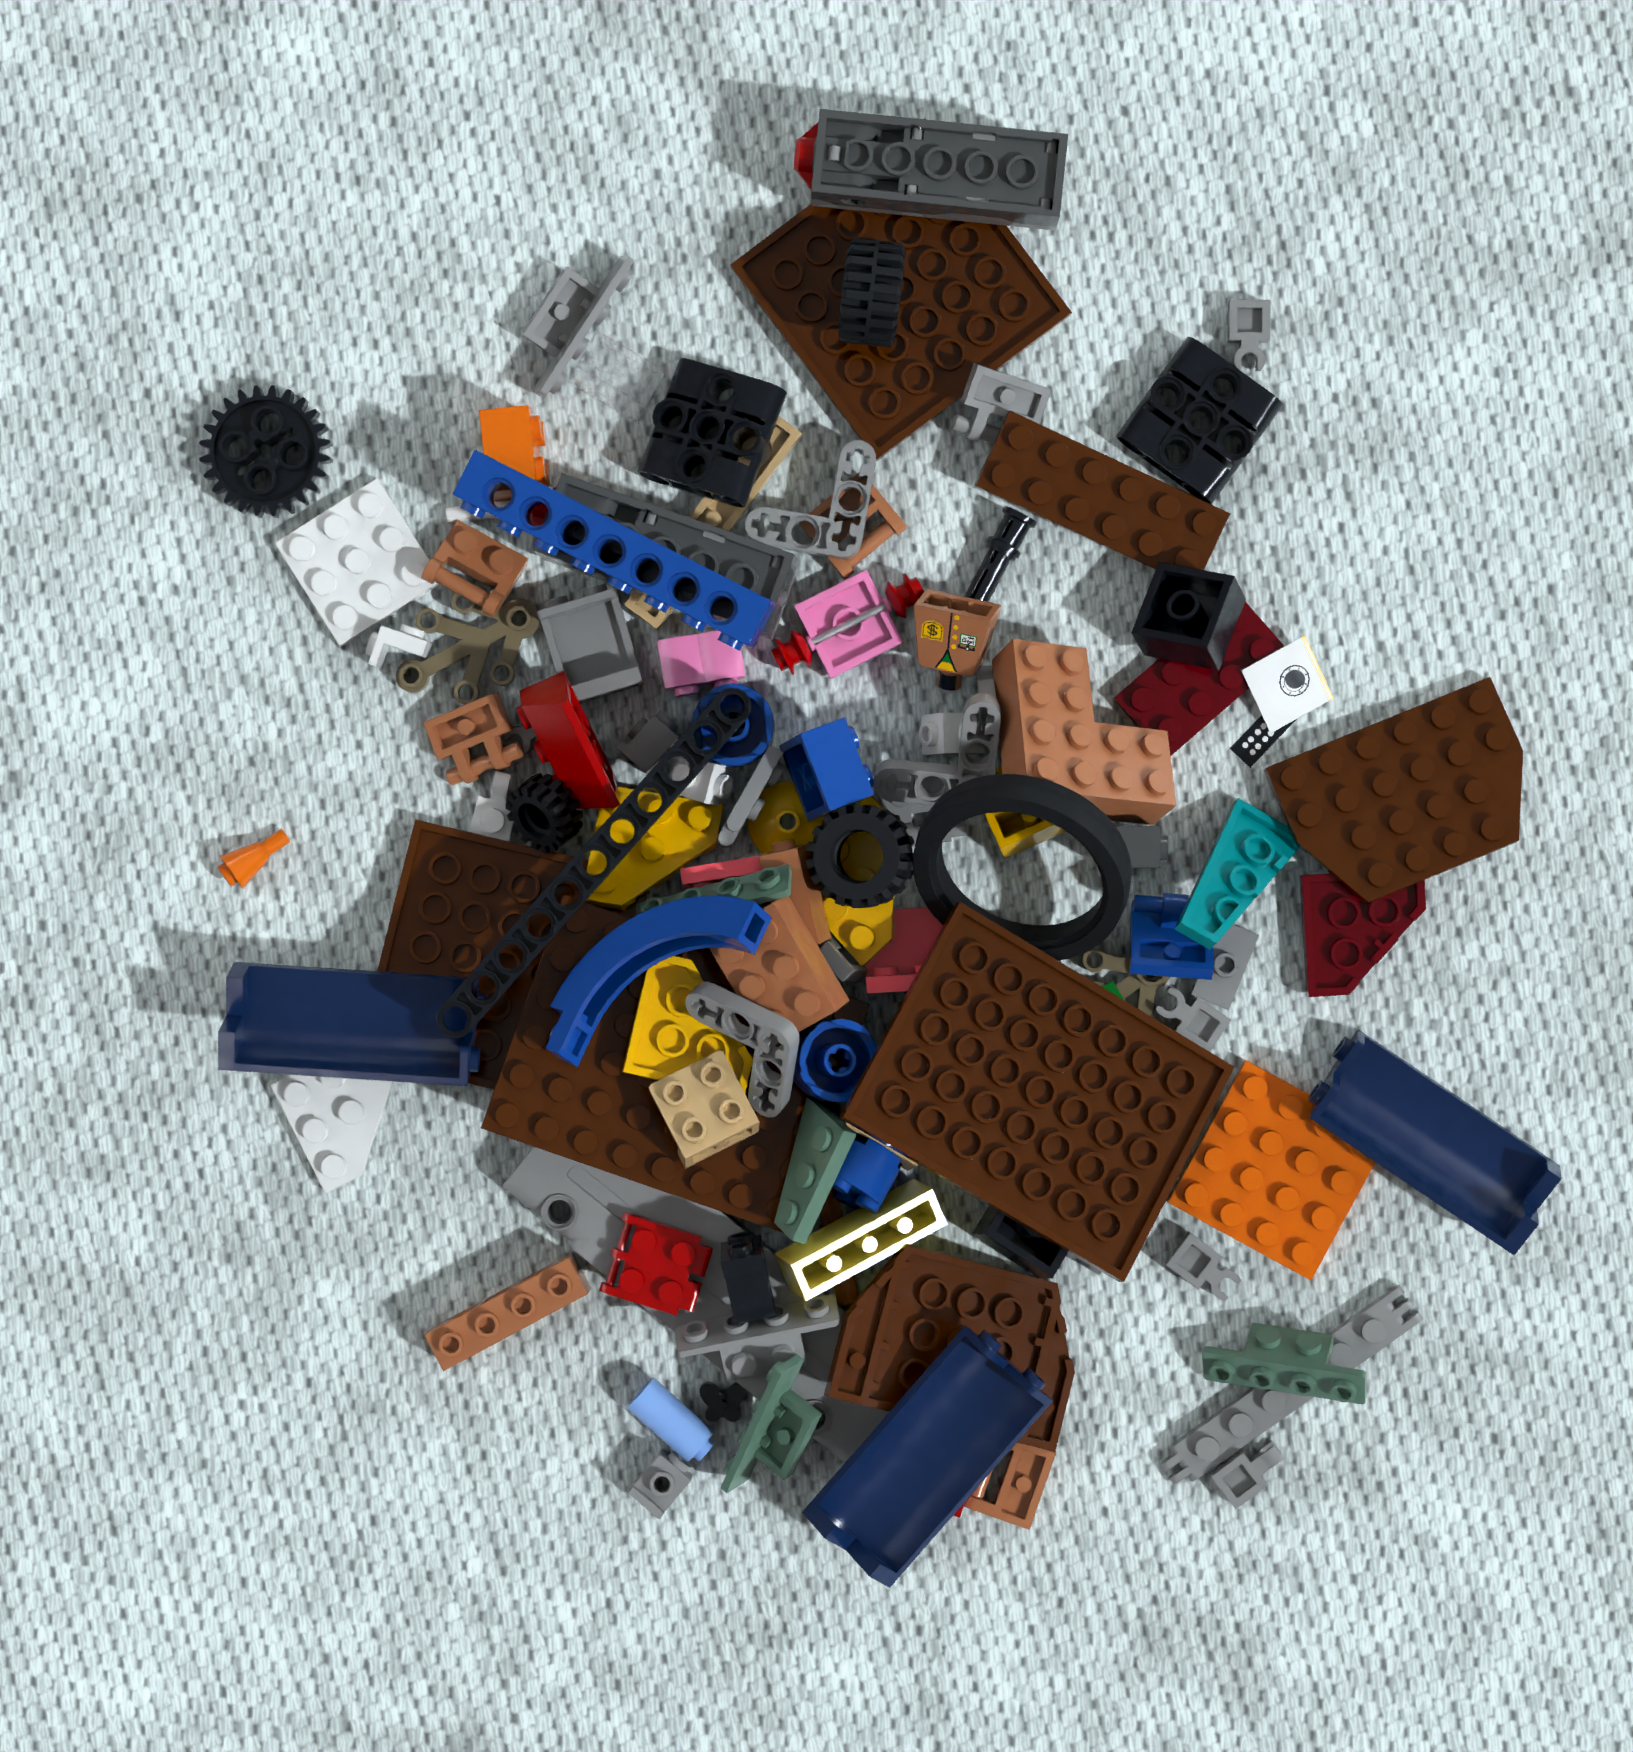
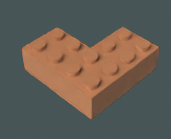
(1053, 735)

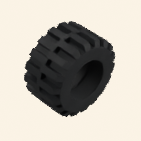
(871, 292)
(827, 848)

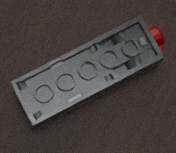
(933, 169)
(736, 557)

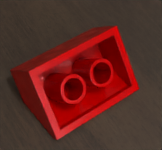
(568, 742)

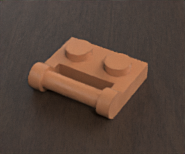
(851, 500)
(479, 558)
(1019, 1488)

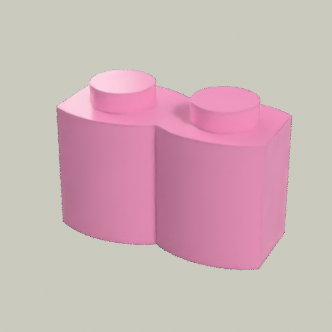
(697, 662)

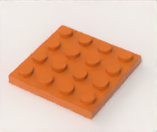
(1272, 1173)

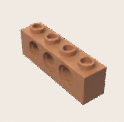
(507, 1311)

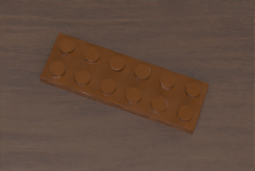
(1099, 496)

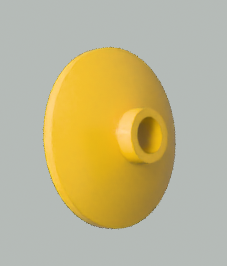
(781, 800)

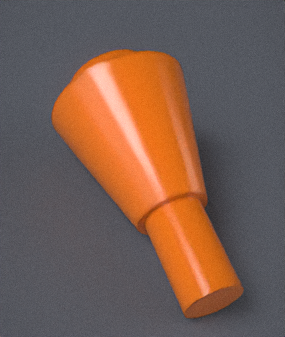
(244, 863)

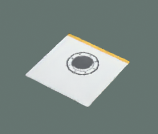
(1287, 684)

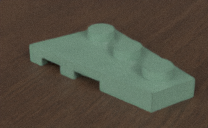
(813, 1168)

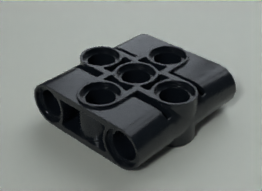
(1192, 379)
(746, 414)

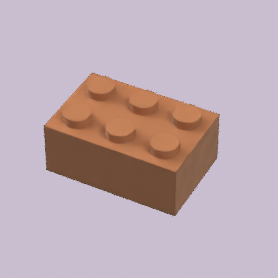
(786, 971)

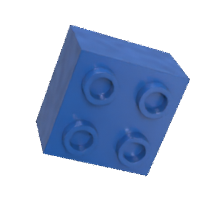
(827, 768)

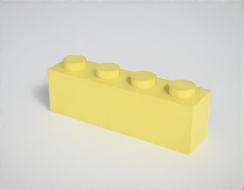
(860, 1240)

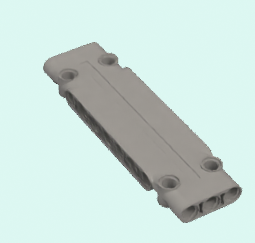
(596, 1227)

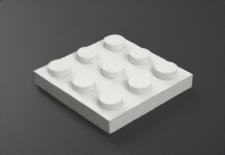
(357, 562)

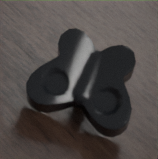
(722, 1402)

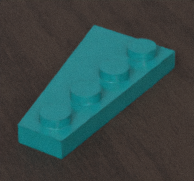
(1238, 869)

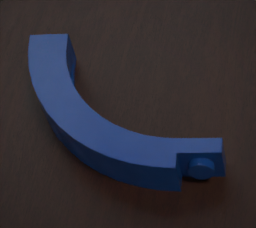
(639, 945)

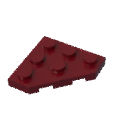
(1348, 936)

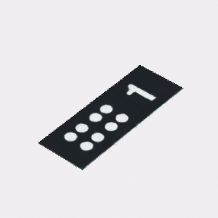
(1256, 741)

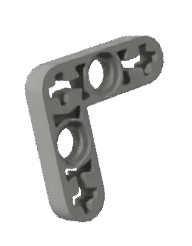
(824, 526)
(964, 770)
(717, 1010)

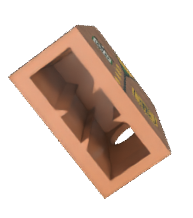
(953, 635)

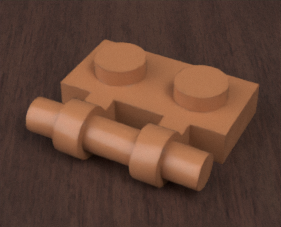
(469, 726)

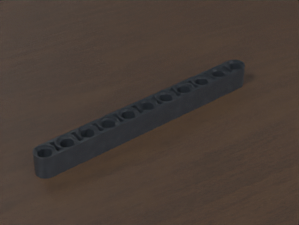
(602, 842)

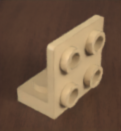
(704, 1108)

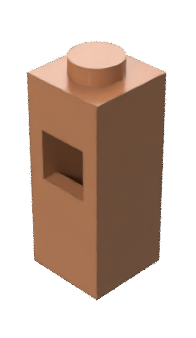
(804, 893)

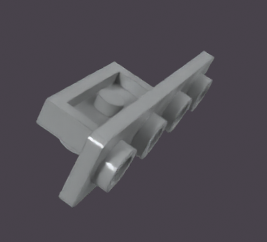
(568, 315)
(759, 1344)

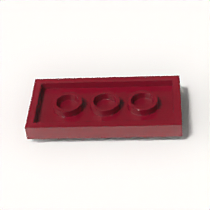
(1187, 696)

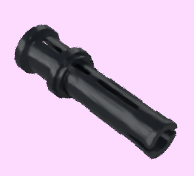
(1002, 549)

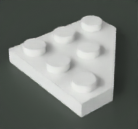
(334, 1122)

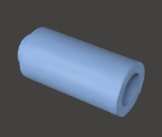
(672, 1421)

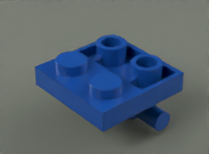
(1158, 947)

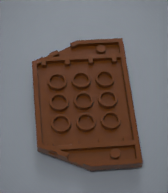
(1407, 793)
(921, 1306)

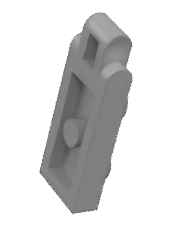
(749, 802)

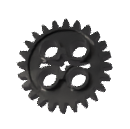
(244, 422)

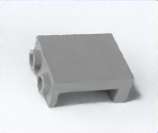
(591, 643)

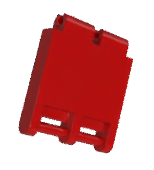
(657, 1265)

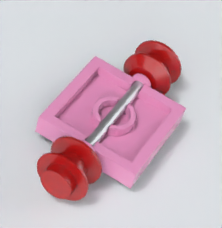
(848, 624)

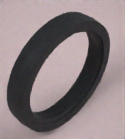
(1045, 801)

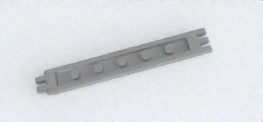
(1261, 1409)

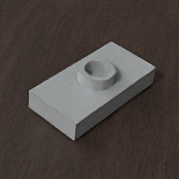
(1230, 961)

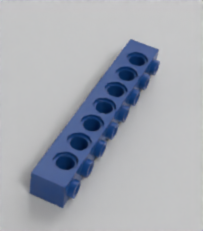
(485, 475)

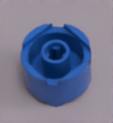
(751, 740)
(814, 1072)
(866, 1175)

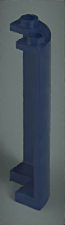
(344, 1024)
(1434, 1141)
(928, 1455)

